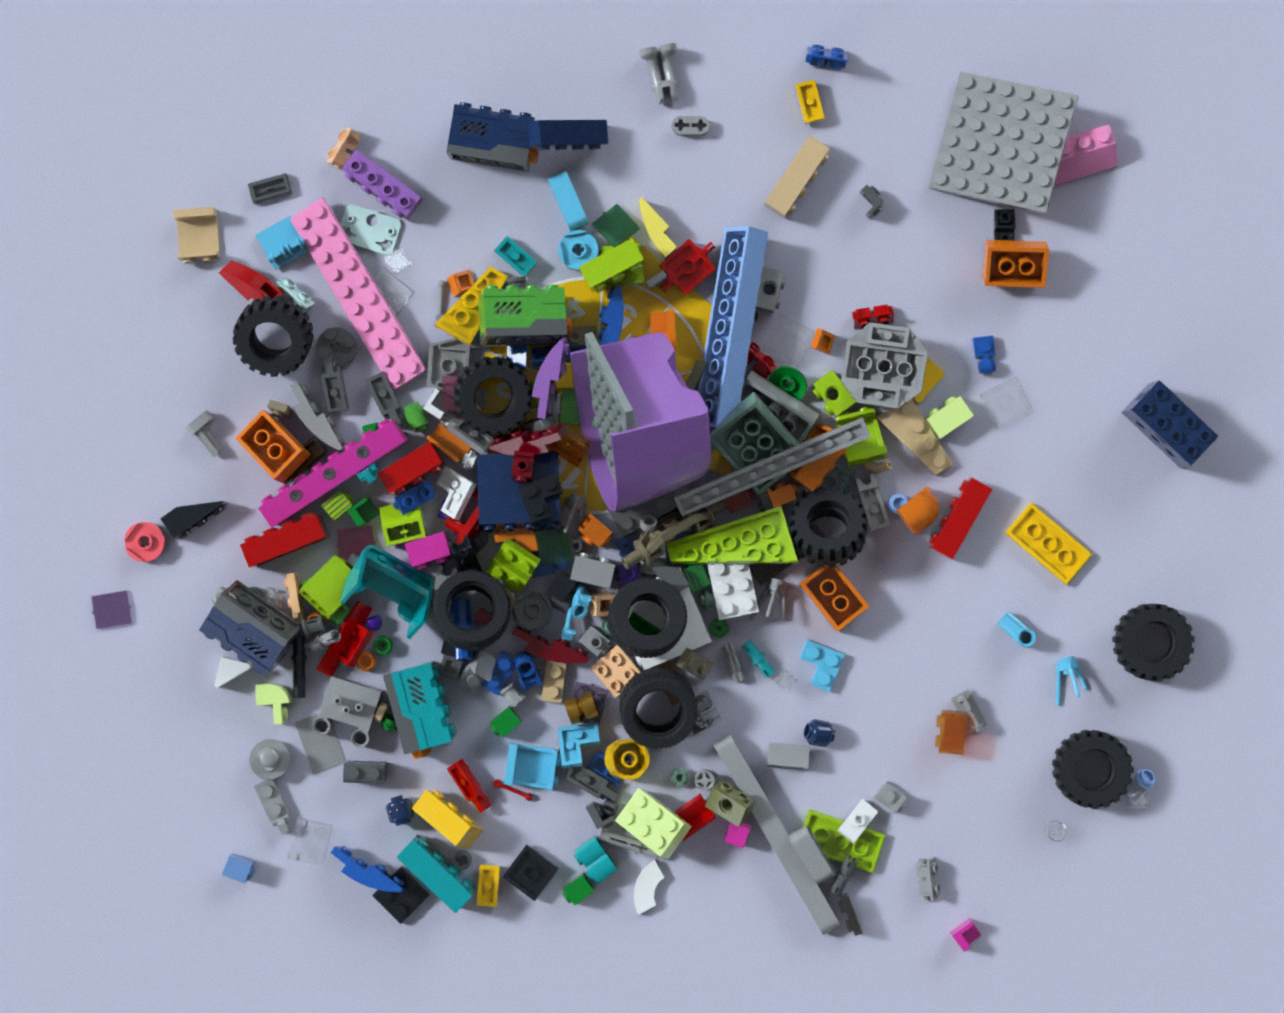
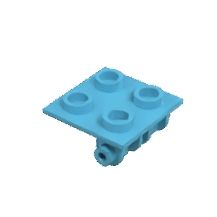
(282, 243)

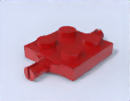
(687, 267)

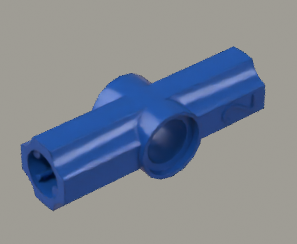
(462, 618)

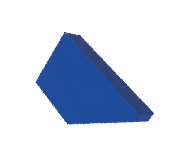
(598, 766)

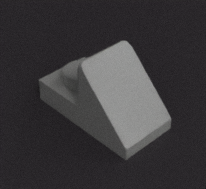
(477, 670)

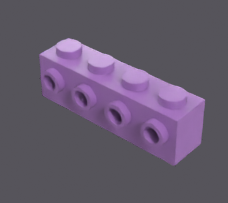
(382, 184)

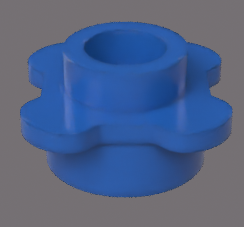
(621, 544)

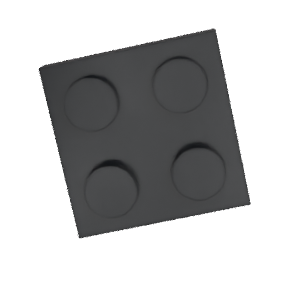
(530, 872)
(402, 904)

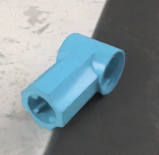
(1015, 628)

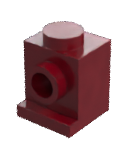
(526, 459)

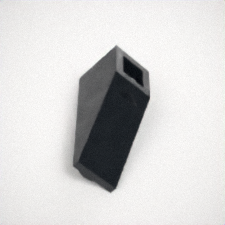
(184, 518)

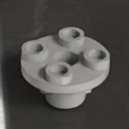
(269, 759)

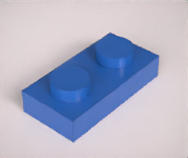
(502, 670)

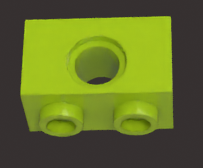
(844, 398)

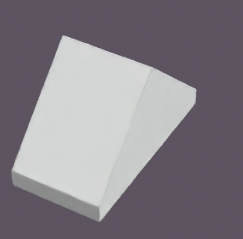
(230, 669)

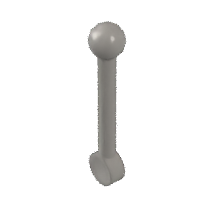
(441, 284)

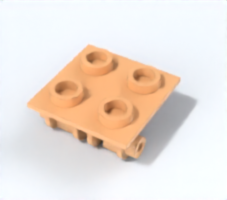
(615, 670)

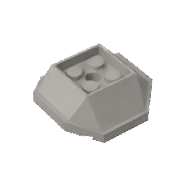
(882, 344)

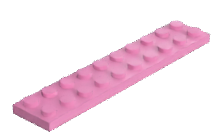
(358, 294)

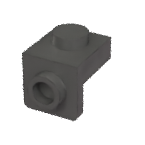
(871, 194)

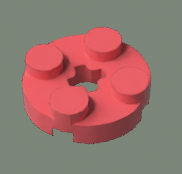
(156, 539)

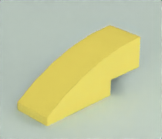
(656, 230)

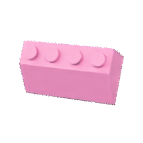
(1087, 154)

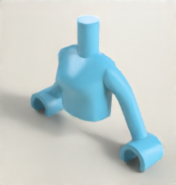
(578, 609)

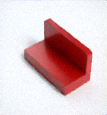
(695, 814)

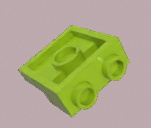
(513, 565)

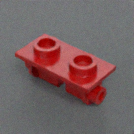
(882, 315)
(764, 364)

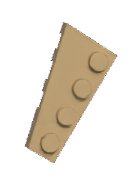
(916, 435)

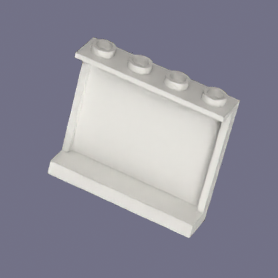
(693, 636)

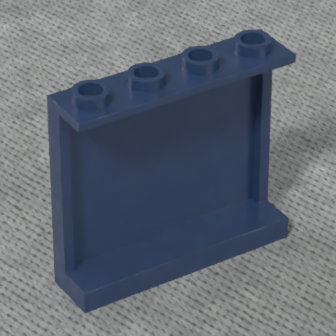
(499, 496)

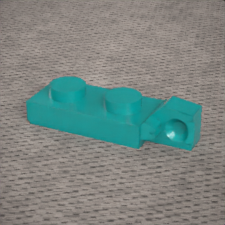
(368, 473)

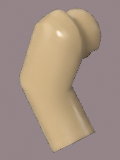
(877, 468)

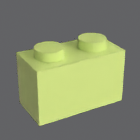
(949, 417)

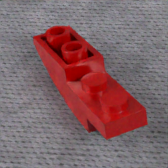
(249, 282)

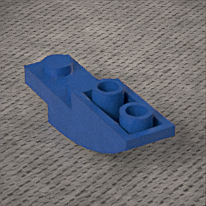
(612, 317)
(374, 877)

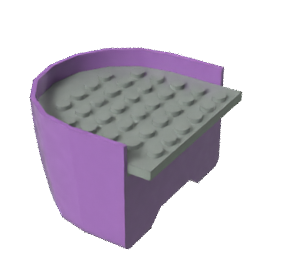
(647, 422)

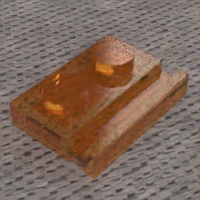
(572, 447)

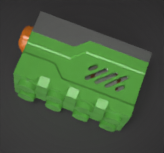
(523, 316)

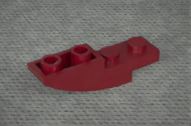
(527, 441)
(558, 651)

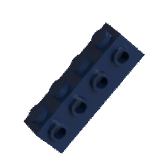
(568, 133)

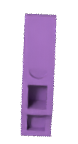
(551, 369)

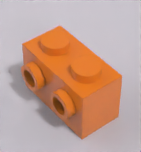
(594, 531)

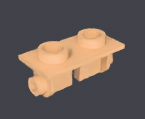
(338, 153)

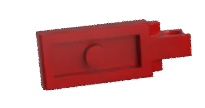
(469, 785)

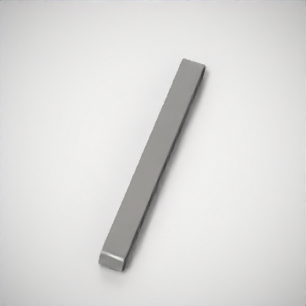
(777, 835)

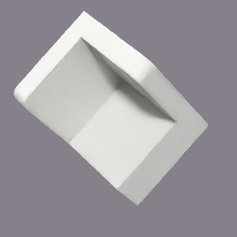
(435, 405)

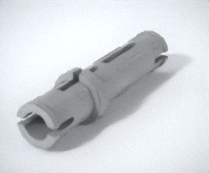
(606, 836)

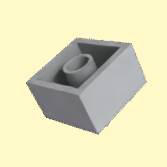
(593, 571)

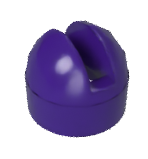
(374, 623)

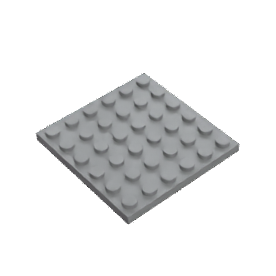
(1003, 142)

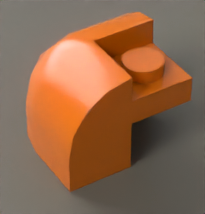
(919, 511)

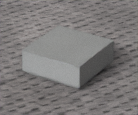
(656, 280)

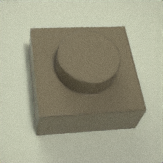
(280, 410)

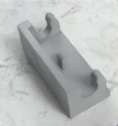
(788, 756)

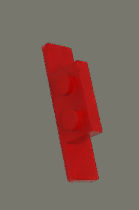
(352, 642)

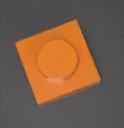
(822, 341)

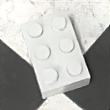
(732, 590)

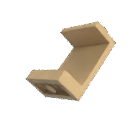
(197, 234)

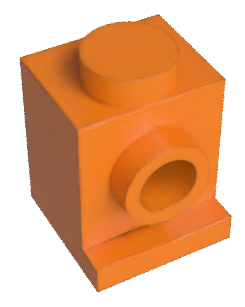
(782, 494)

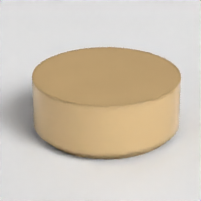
(382, 710)

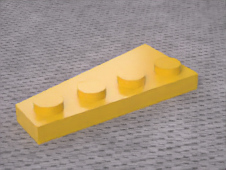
(463, 317)

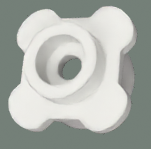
(470, 460)

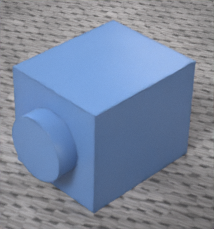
(239, 868)

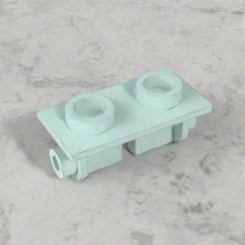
(291, 291)

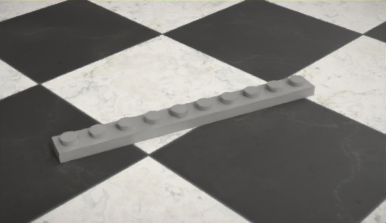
(772, 466)

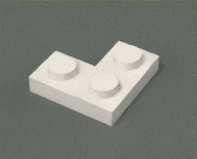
(459, 491)

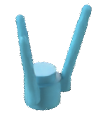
(1068, 666)

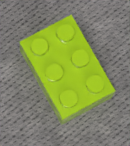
(612, 266)

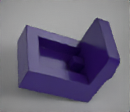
(627, 575)

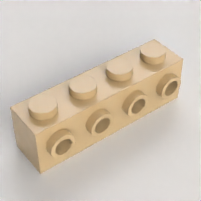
(797, 176)

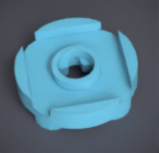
(569, 243)

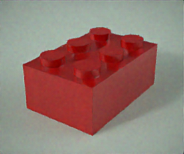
(412, 469)

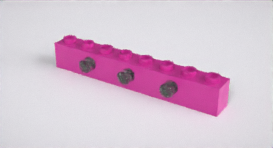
(333, 472)

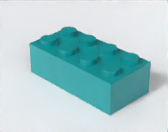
(436, 873)

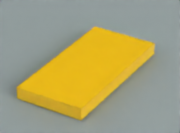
(1048, 543)

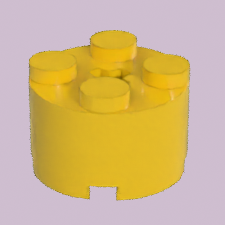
(632, 768)

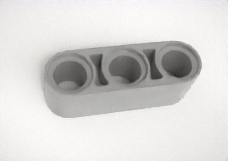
(812, 854)

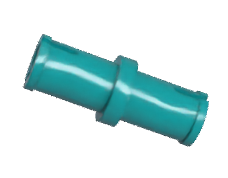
(758, 658)

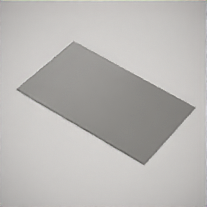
(321, 750)

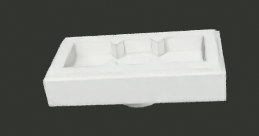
(857, 821)

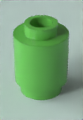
(416, 417)

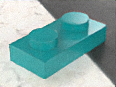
(515, 256)

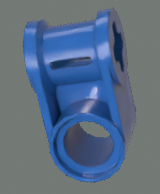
(528, 673)

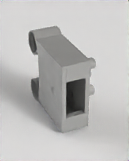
(350, 704)

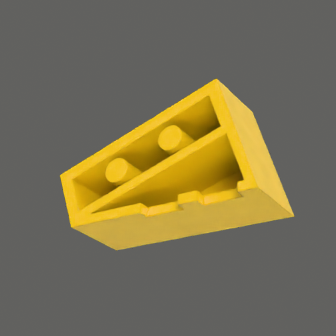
(447, 819)

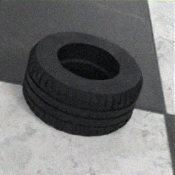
(659, 593)

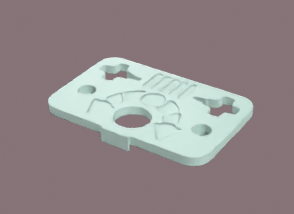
(369, 235)

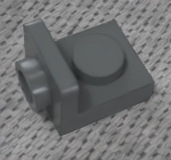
(596, 815)

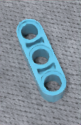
(568, 201)

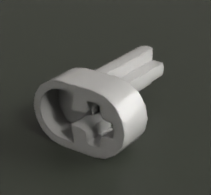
(197, 427)

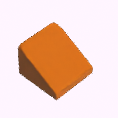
(460, 282)

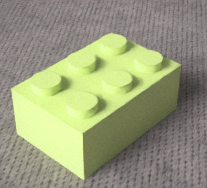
(653, 823)

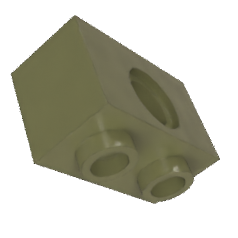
(730, 803)

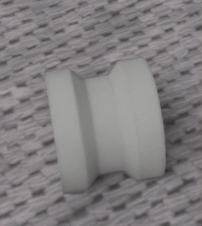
(702, 781)

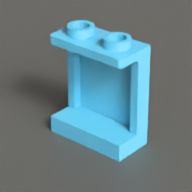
(532, 766)

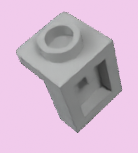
(891, 797)

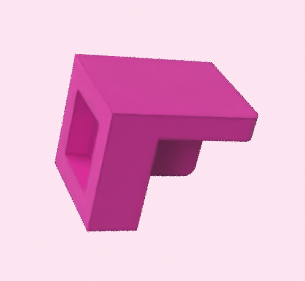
(737, 835)
(965, 934)

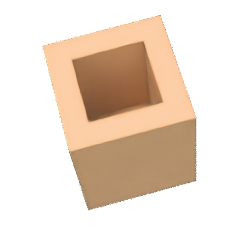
(600, 602)

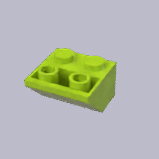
(402, 528)

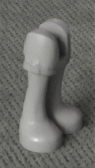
(651, 56)

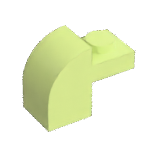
(274, 694)

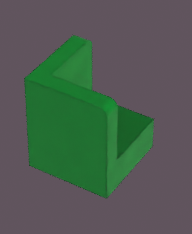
(363, 511)

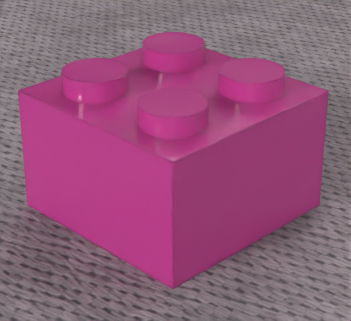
(429, 549)

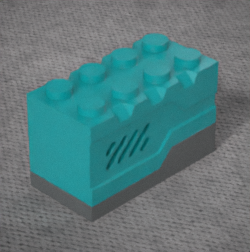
(420, 708)

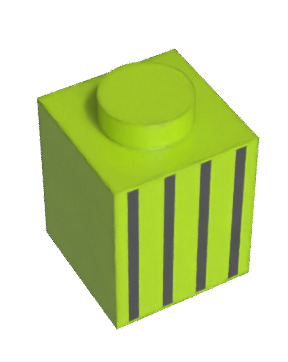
(338, 504)

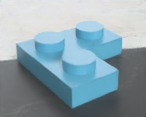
(827, 662)
(573, 738)

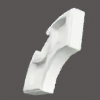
(645, 887)

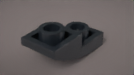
(1004, 224)

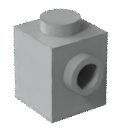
(595, 641)

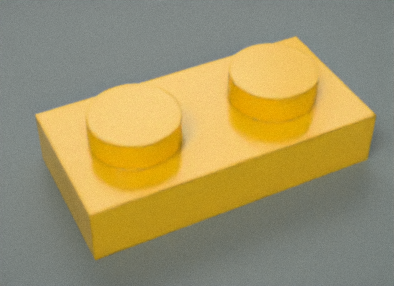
(809, 101)
(488, 885)

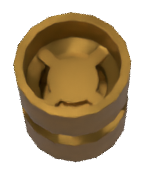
(580, 708)

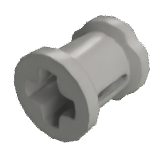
(512, 694)

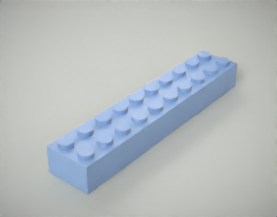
(731, 320)

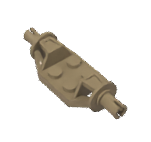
(667, 528)

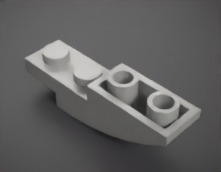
(319, 425)

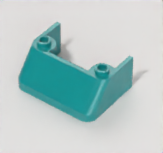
(395, 581)

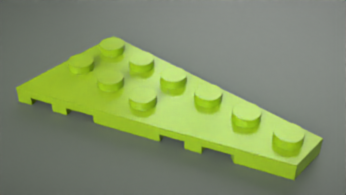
(743, 541)

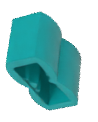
(595, 860)

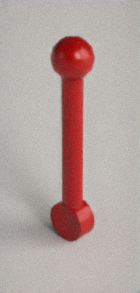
(497, 783)

